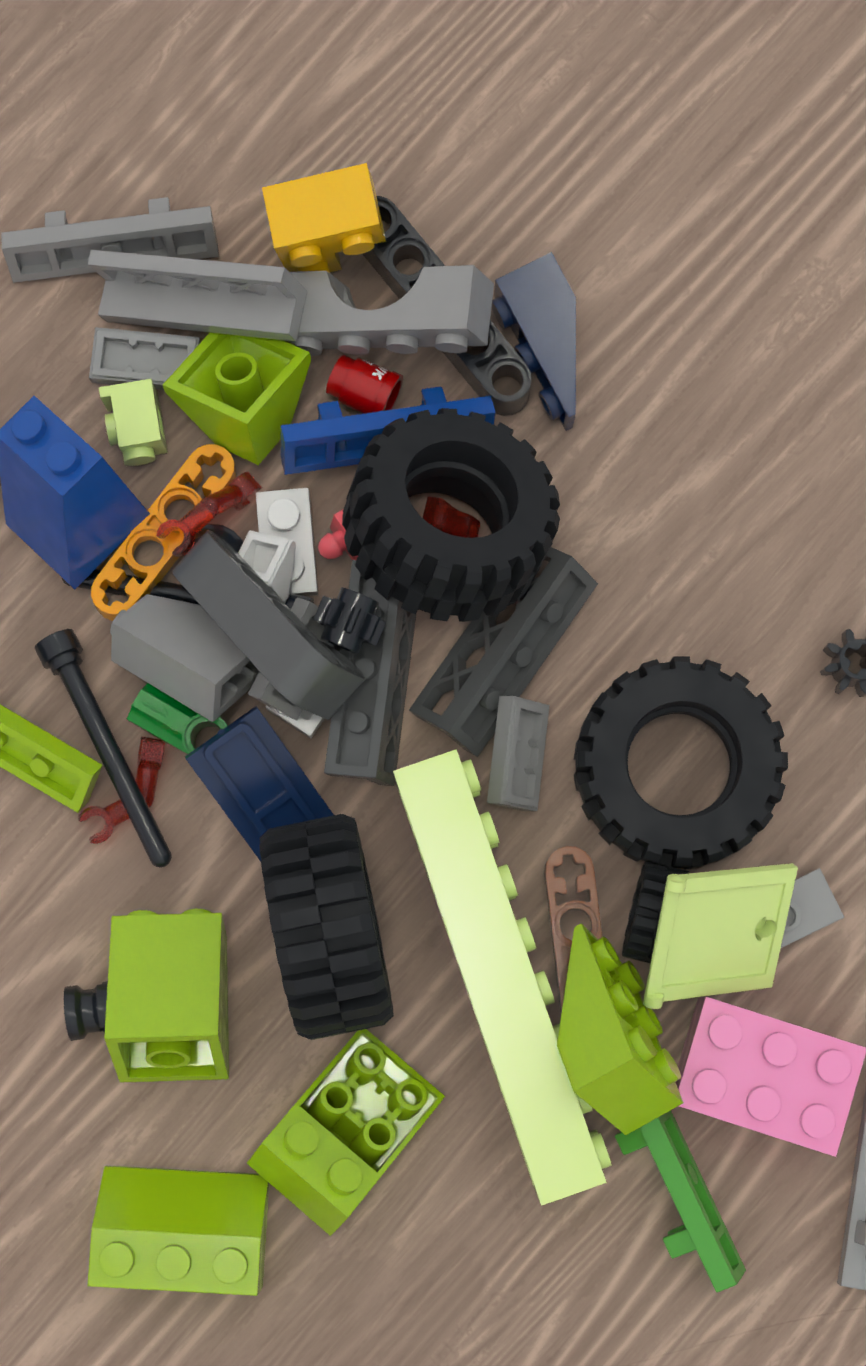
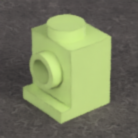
(135, 420)

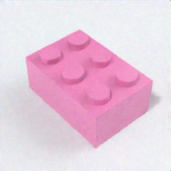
(768, 1075)

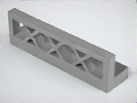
(199, 295)

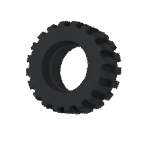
(465, 461)
(731, 712)
(325, 927)

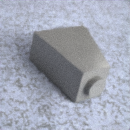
(181, 654)

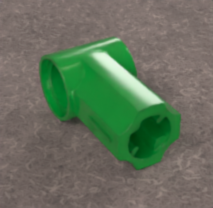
(169, 719)

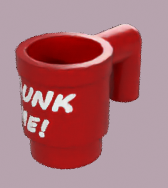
(363, 385)

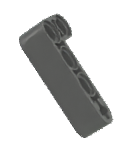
(266, 628)

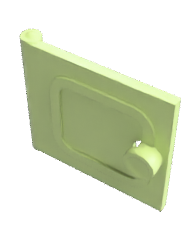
(719, 932)

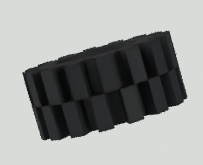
(646, 911)

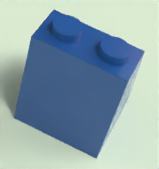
(62, 494)

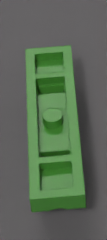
(703, 1224)

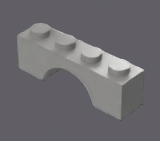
(442, 310)

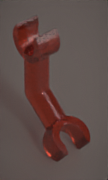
(208, 508)
(148, 763)

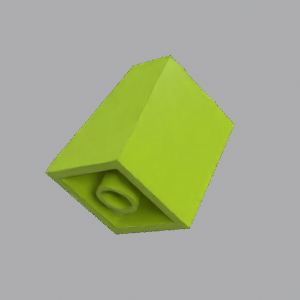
(168, 997)

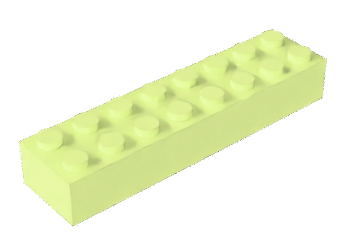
(499, 975)

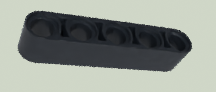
(478, 370)

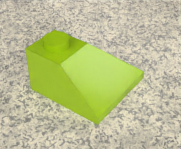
(241, 390)

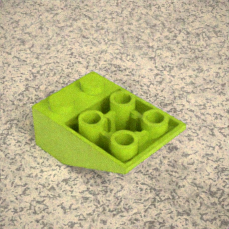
(612, 1038)
(345, 1130)

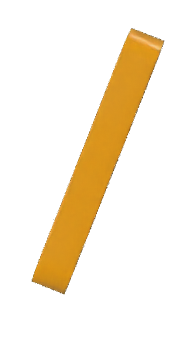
(113, 575)

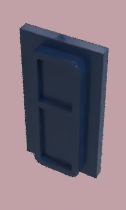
(256, 779)

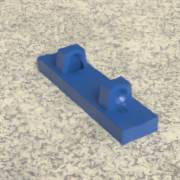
(322, 444)

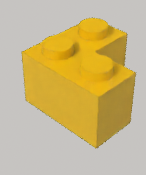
(323, 216)

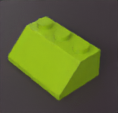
(179, 1231)

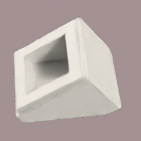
(271, 559)

